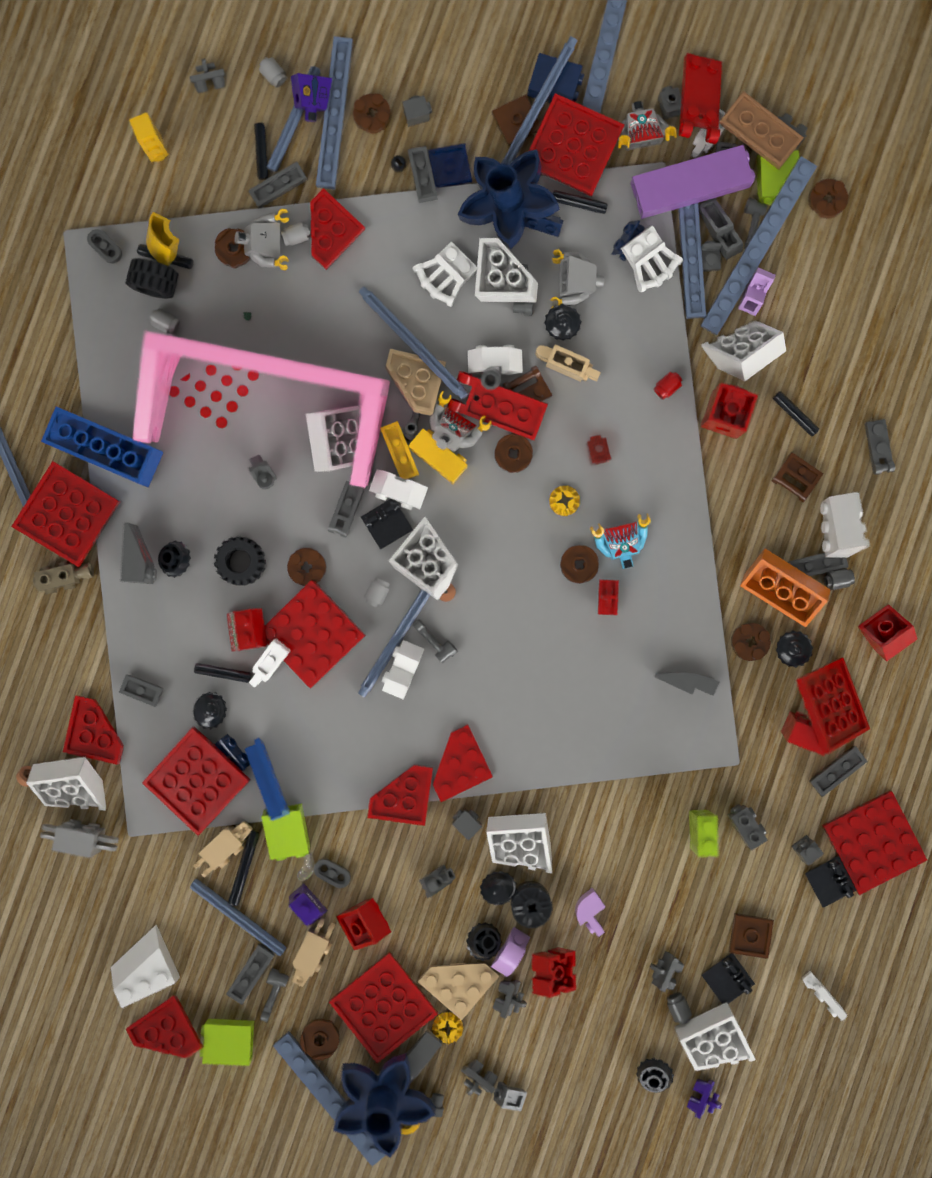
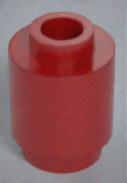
(668, 385)

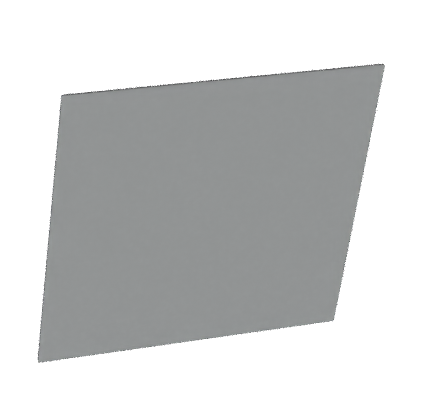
(536, 667)

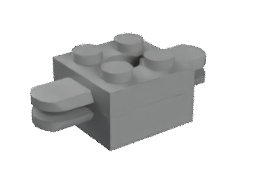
(79, 838)

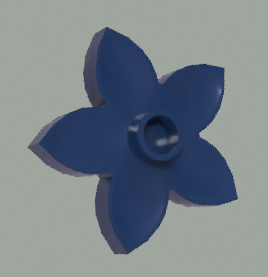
(508, 196)
(381, 1103)

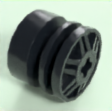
(529, 893)

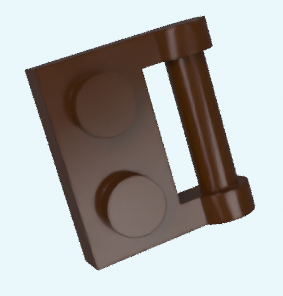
(537, 390)
(800, 471)

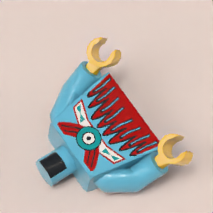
(622, 540)

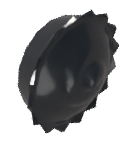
(562, 322)
(174, 558)
(794, 649)
(209, 710)
(498, 888)
(480, 945)
(655, 1075)

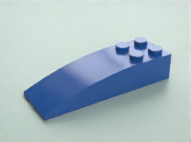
(102, 447)

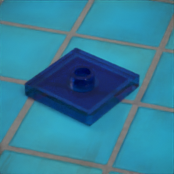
(450, 165)

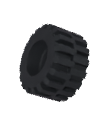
(152, 278)
(223, 561)

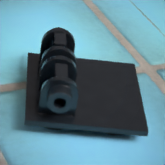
(386, 523)
(830, 882)
(728, 979)

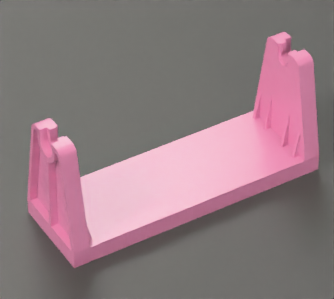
(162, 355)

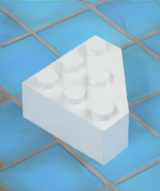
(501, 275)

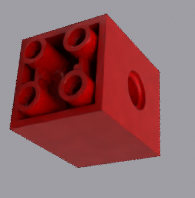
(729, 410)

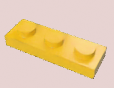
(399, 451)

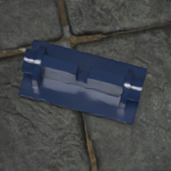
(549, 225)
(630, 231)
(228, 746)

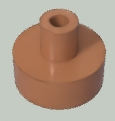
(450, 595)
(23, 774)

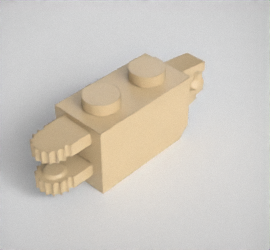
(567, 363)
(222, 846)
(309, 955)

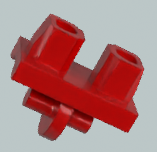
(608, 597)

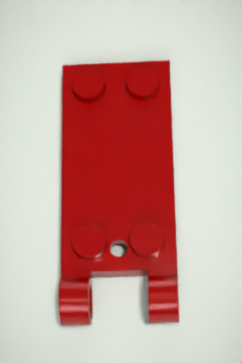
(701, 96)
(501, 406)

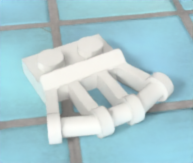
(647, 246)
(455, 264)

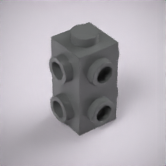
(747, 827)

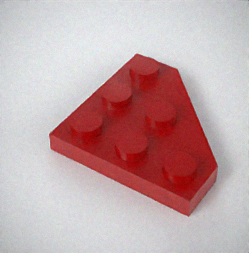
(331, 229)
(92, 733)
(460, 765)
(404, 798)
(166, 1030)

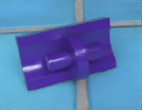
(699, 1106)

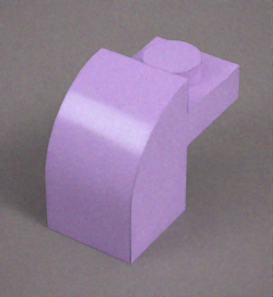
(756, 291)
(586, 908)
(511, 953)

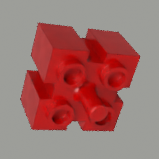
(553, 972)

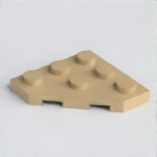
(414, 380)
(459, 984)

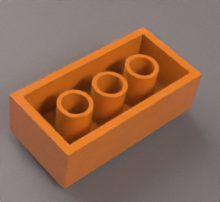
(785, 587)

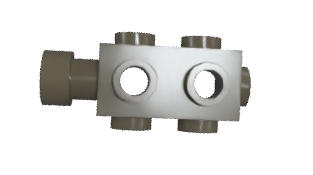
(56, 580)

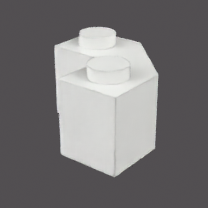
(504, 359)
(405, 491)
(403, 669)

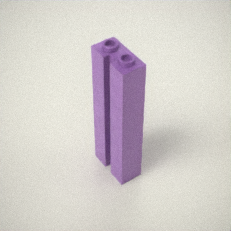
(692, 181)

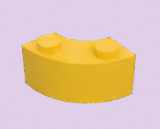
(160, 240)

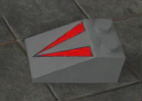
(136, 560)

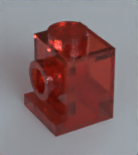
(598, 457)

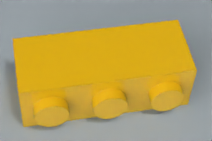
(149, 137)
(441, 460)

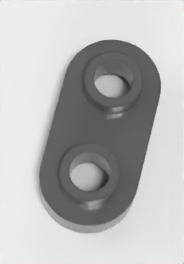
(105, 247)
(332, 873)

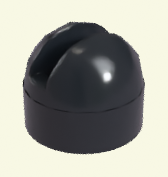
(395, 166)

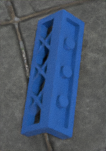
(267, 780)

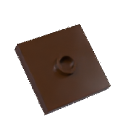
(511, 116)
(751, 935)

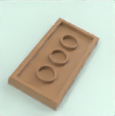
(761, 130)

